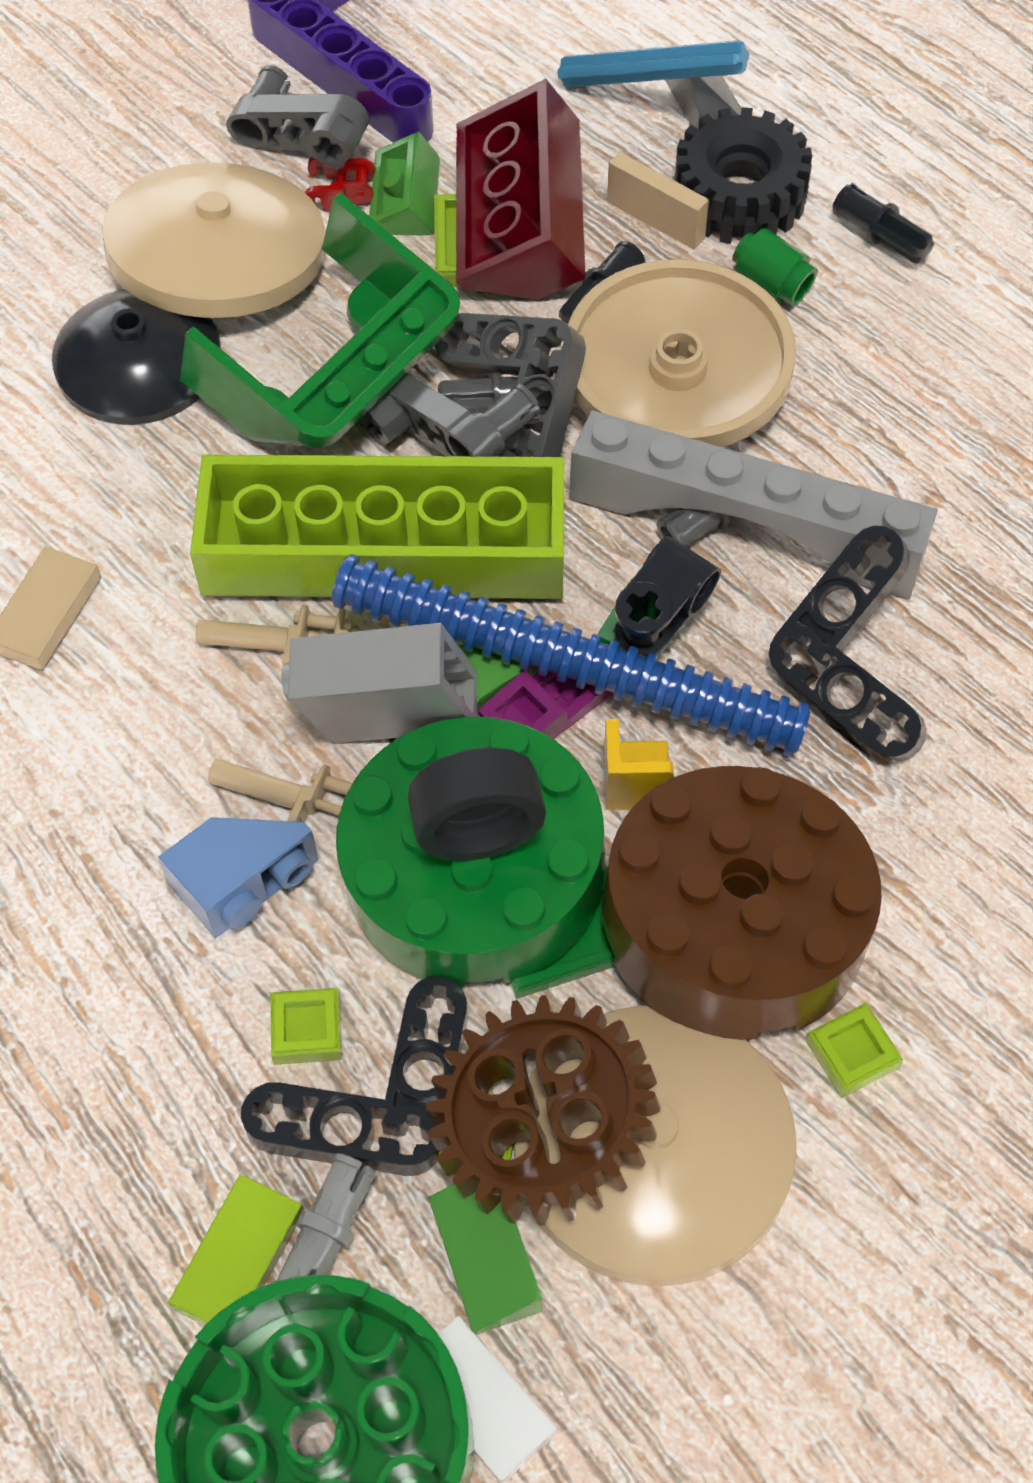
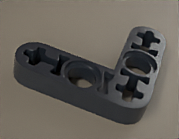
(832, 638)
(399, 1109)

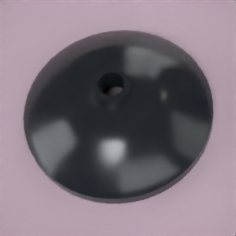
(125, 359)

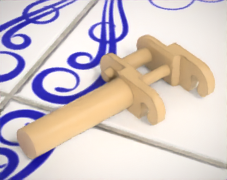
(266, 636)
(301, 799)

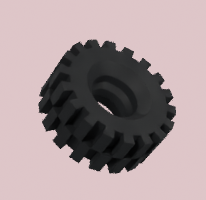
(751, 149)

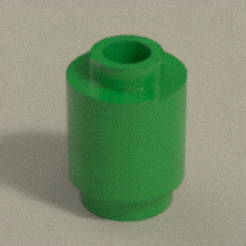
(775, 266)

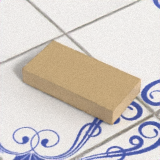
(657, 200)
(45, 606)

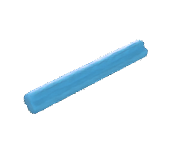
(654, 64)

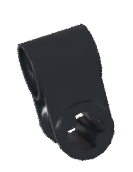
(663, 597)

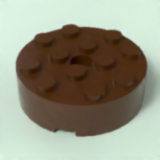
(739, 901)

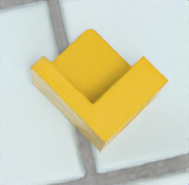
(632, 767)

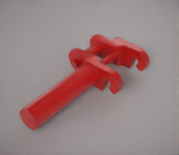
(355, 170)

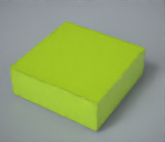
(305, 1026)
(854, 1050)

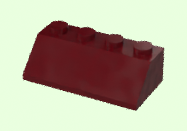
(520, 196)

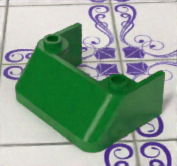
(398, 316)

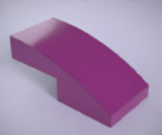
(543, 702)

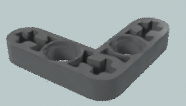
(527, 362)

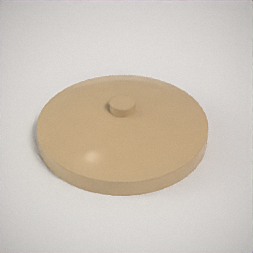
(213, 239)
(684, 350)
(707, 1178)

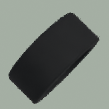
(476, 804)

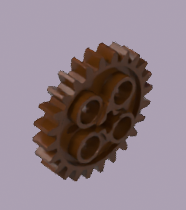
(604, 1088)

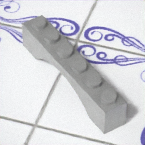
(646, 468)

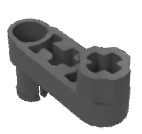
(320, 123)
(444, 423)

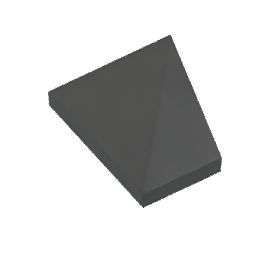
(703, 97)

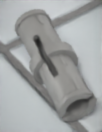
(328, 1222)

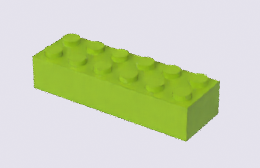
(449, 519)

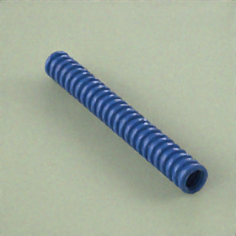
(572, 655)

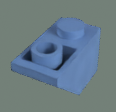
(235, 866)

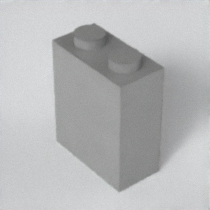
(379, 681)

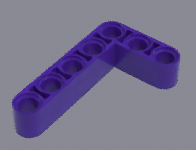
(345, 63)

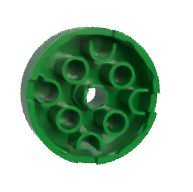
(477, 915)
(308, 1357)

